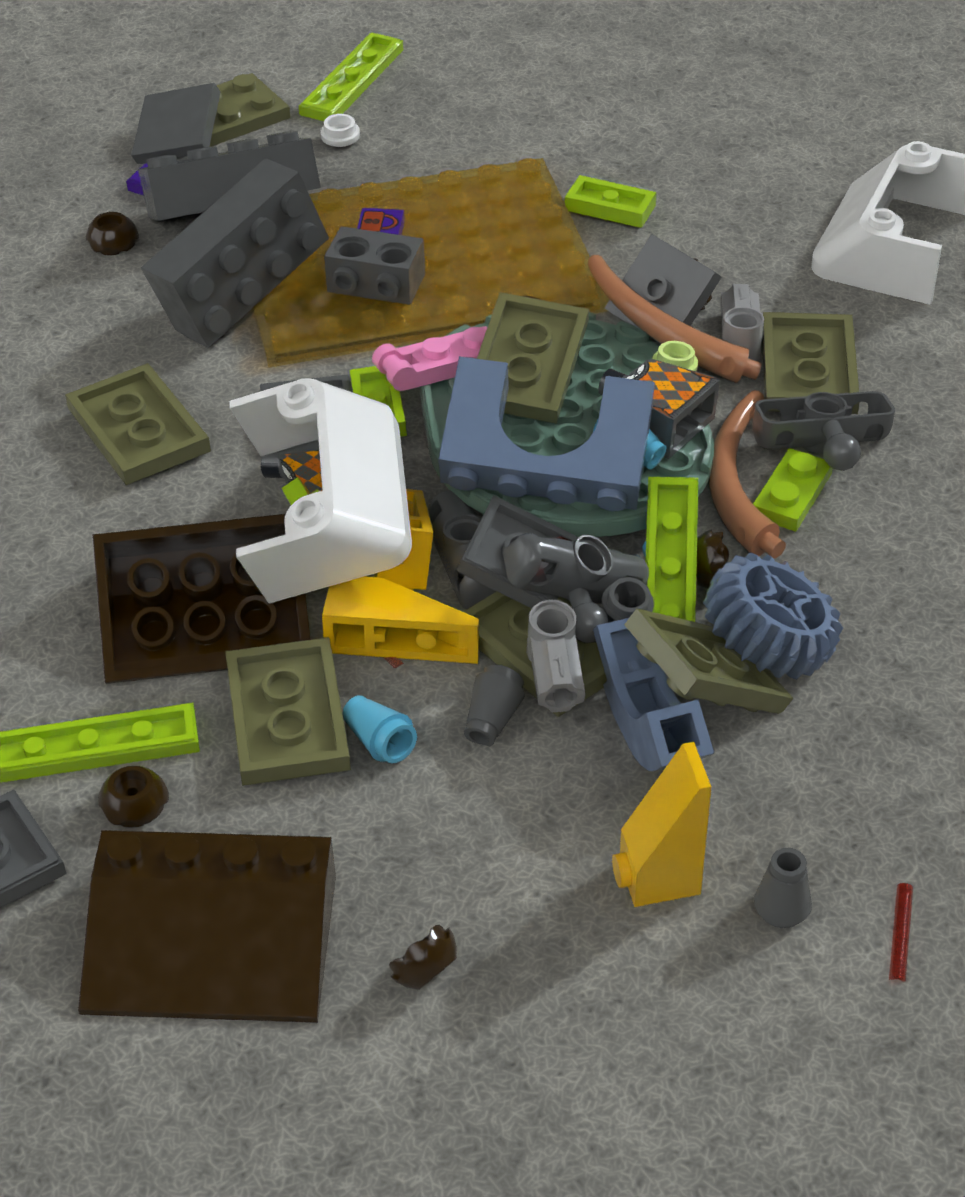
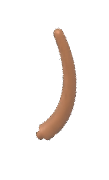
(712, 353)
(735, 509)

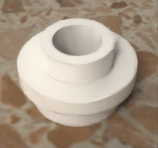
(340, 130)

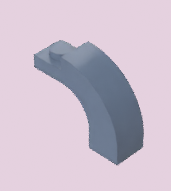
(643, 702)

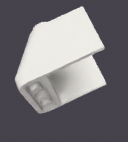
(866, 239)
(361, 513)

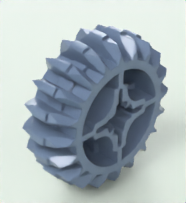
(772, 616)

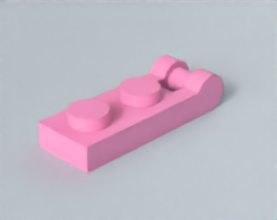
(429, 360)

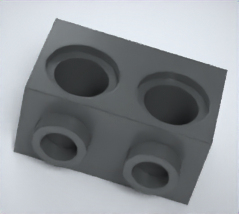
(375, 265)

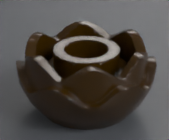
(111, 233)
(710, 556)
(133, 796)
(425, 958)

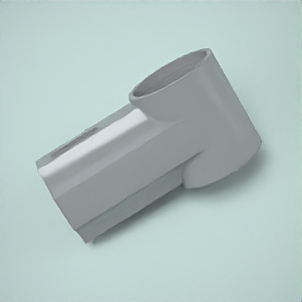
(742, 319)
(555, 656)

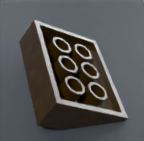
(183, 599)
(207, 926)

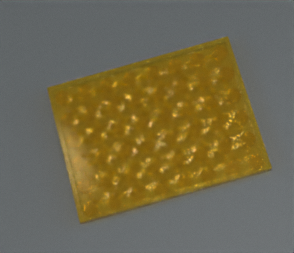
(481, 237)

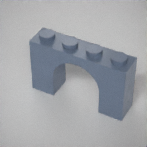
(598, 472)

